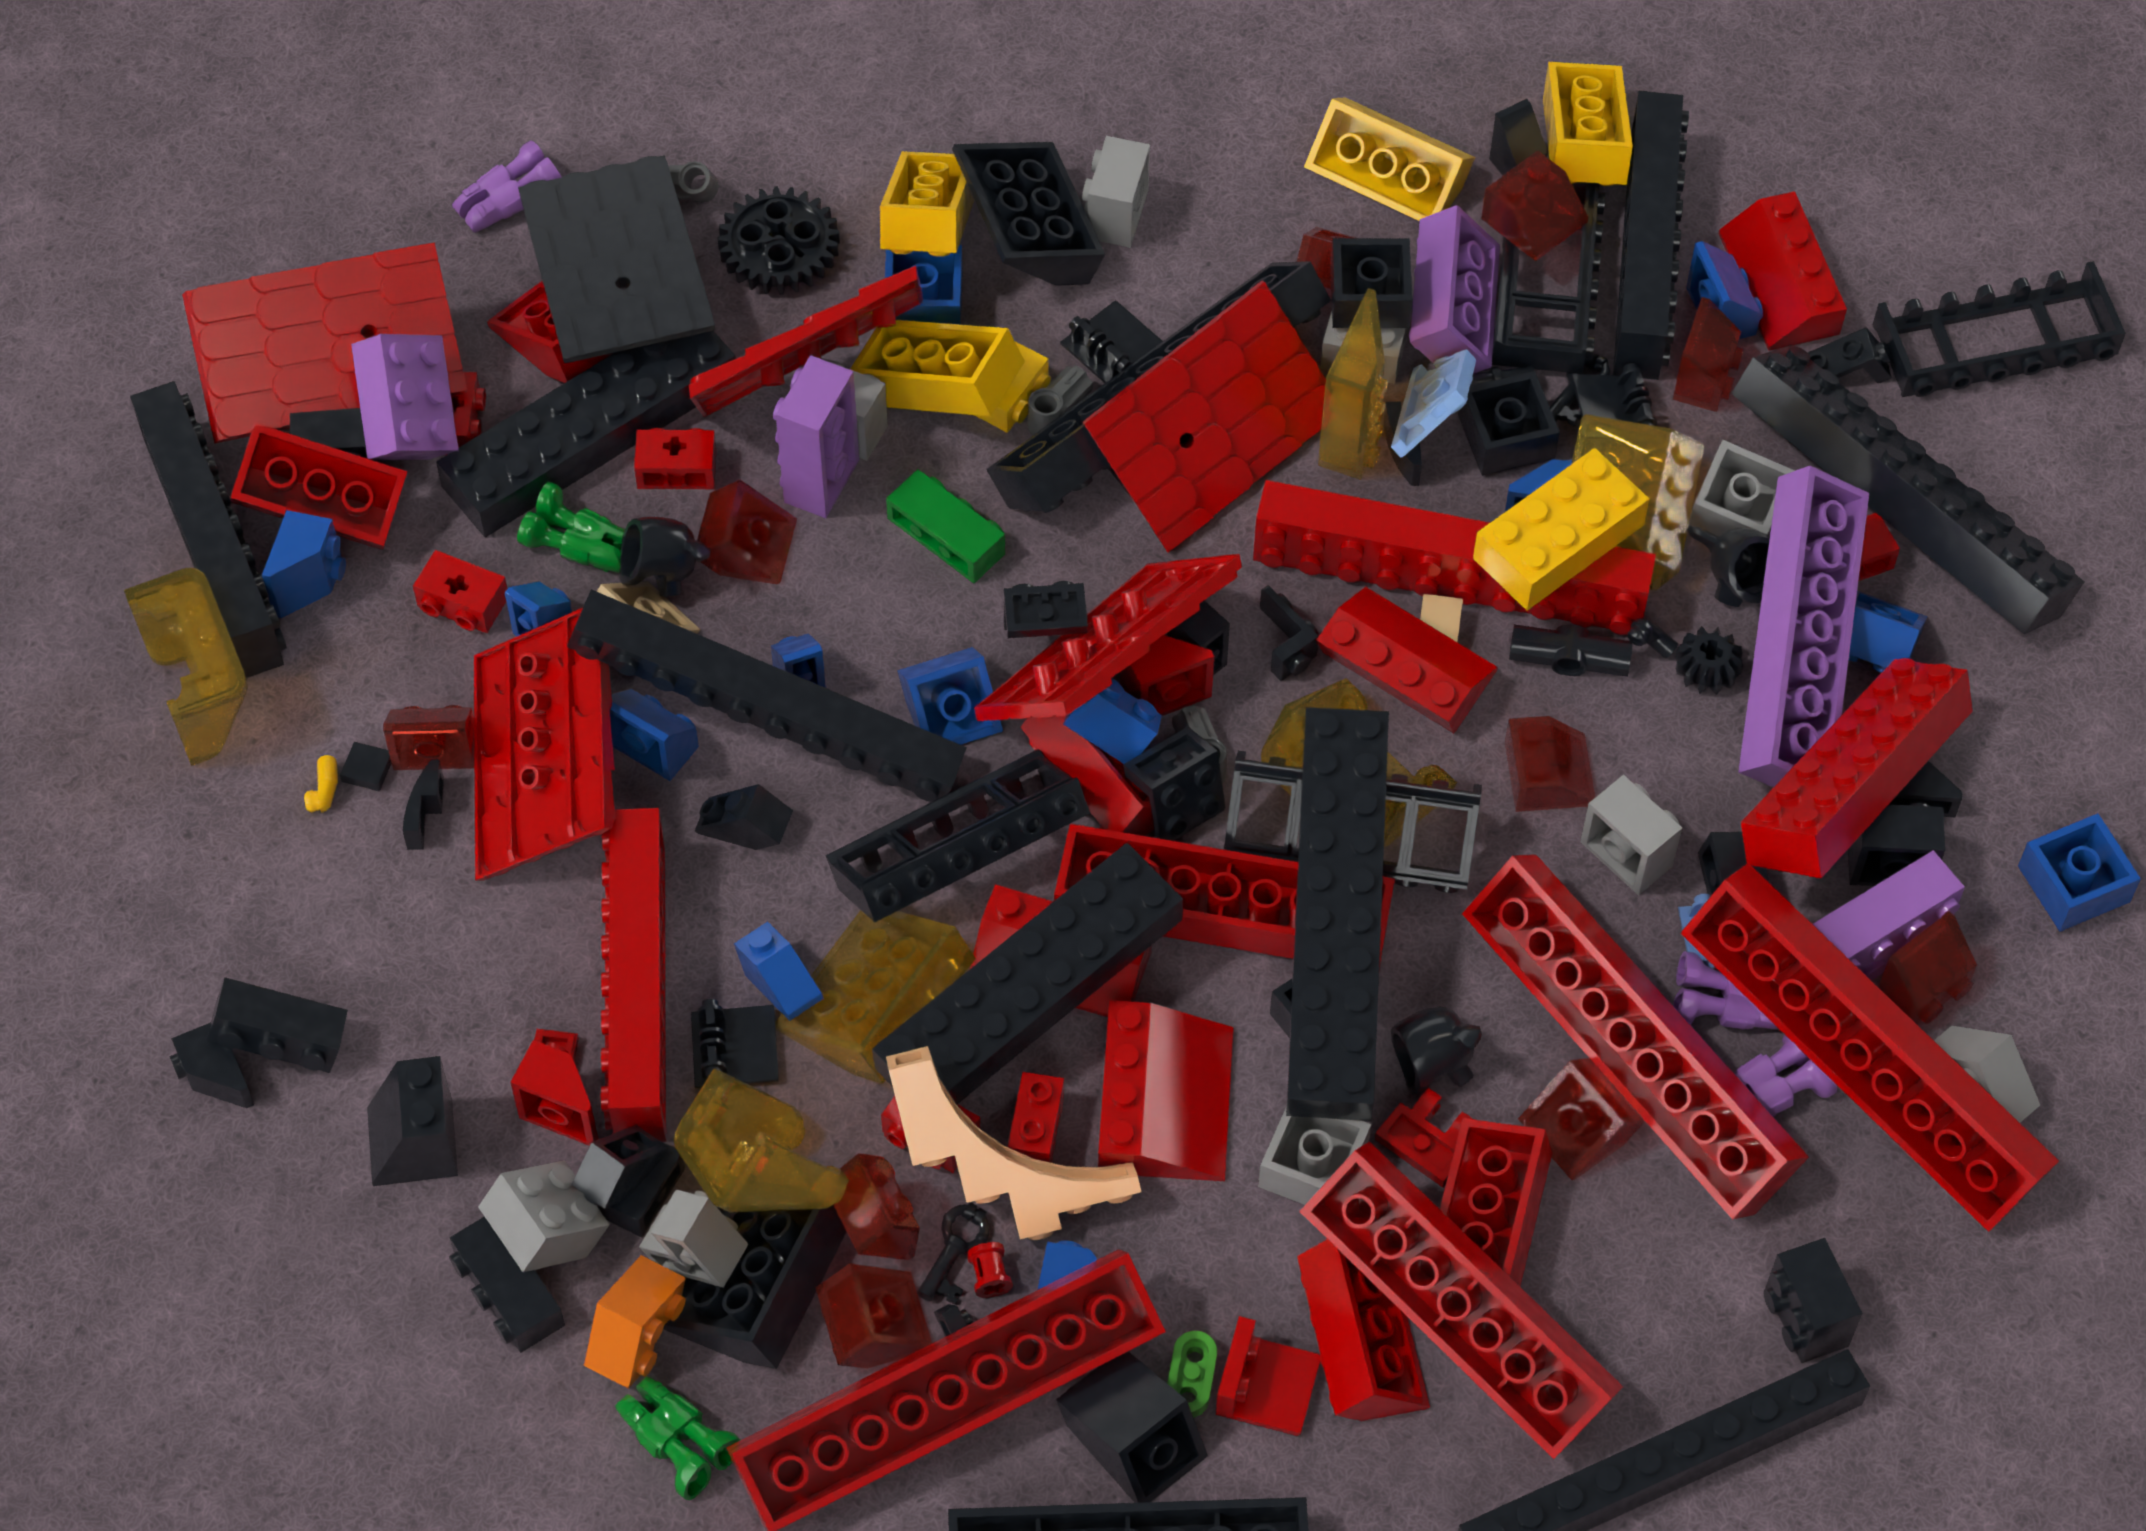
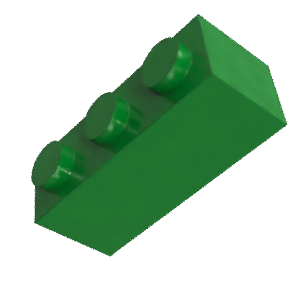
(946, 525)

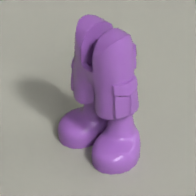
(496, 192)
(1732, 1010)
(1777, 1092)

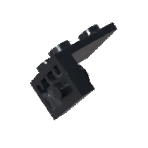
(1045, 610)
(1181, 783)

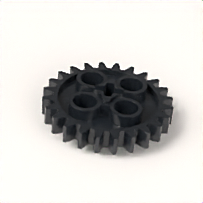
(776, 231)

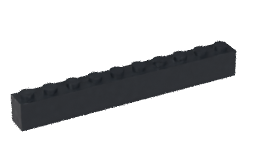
(766, 697)
(1686, 1451)

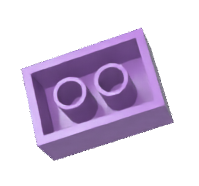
(404, 397)

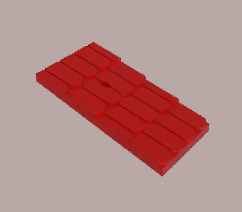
(821, 333)
(288, 335)
(1241, 395)
(1118, 635)
(539, 748)

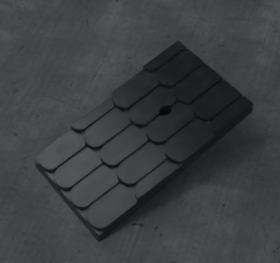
(608, 235)

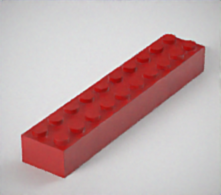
(1431, 556)
(1635, 1036)
(1869, 1047)
(945, 1390)

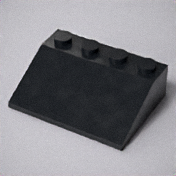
(1032, 210)
(768, 1288)

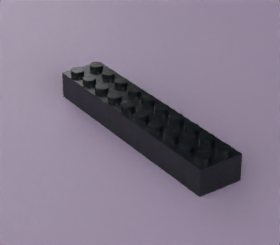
(1065, 454)
(1909, 488)
(1338, 915)

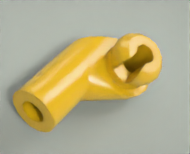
(327, 782)

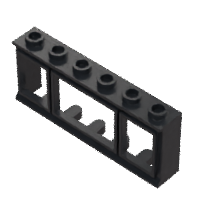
(1545, 352)
(1998, 366)
(1396, 790)
(964, 851)

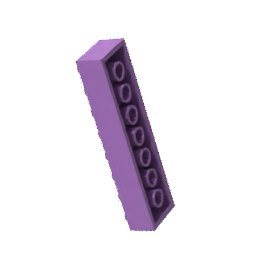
(1803, 620)

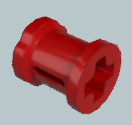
(989, 1270)

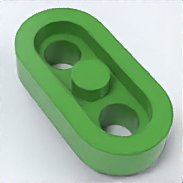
(1194, 1376)

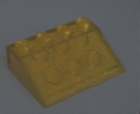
(1355, 396)
(1664, 469)
(874, 984)

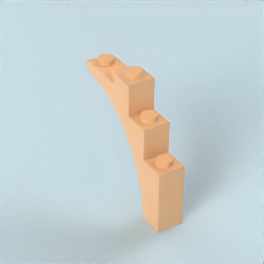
(1036, 1188)

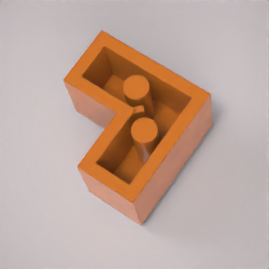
(632, 1319)

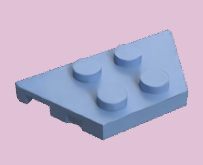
(1432, 398)

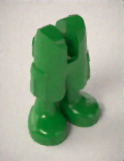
(588, 536)
(670, 1423)

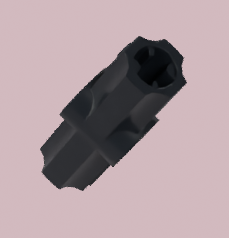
(1570, 650)

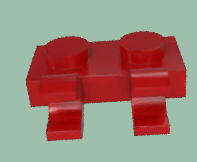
(1417, 1140)

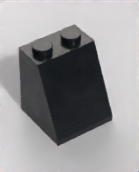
(412, 1124)
(1133, 1426)

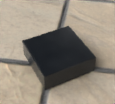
(366, 766)

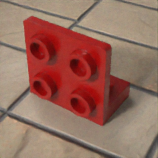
(1266, 1381)

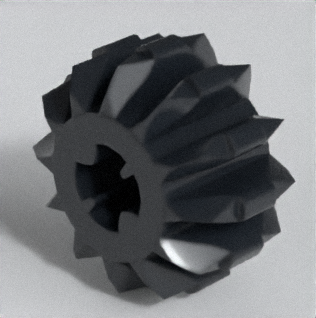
(1709, 660)

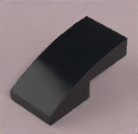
(1411, 463)
(423, 800)

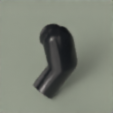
(1646, 632)

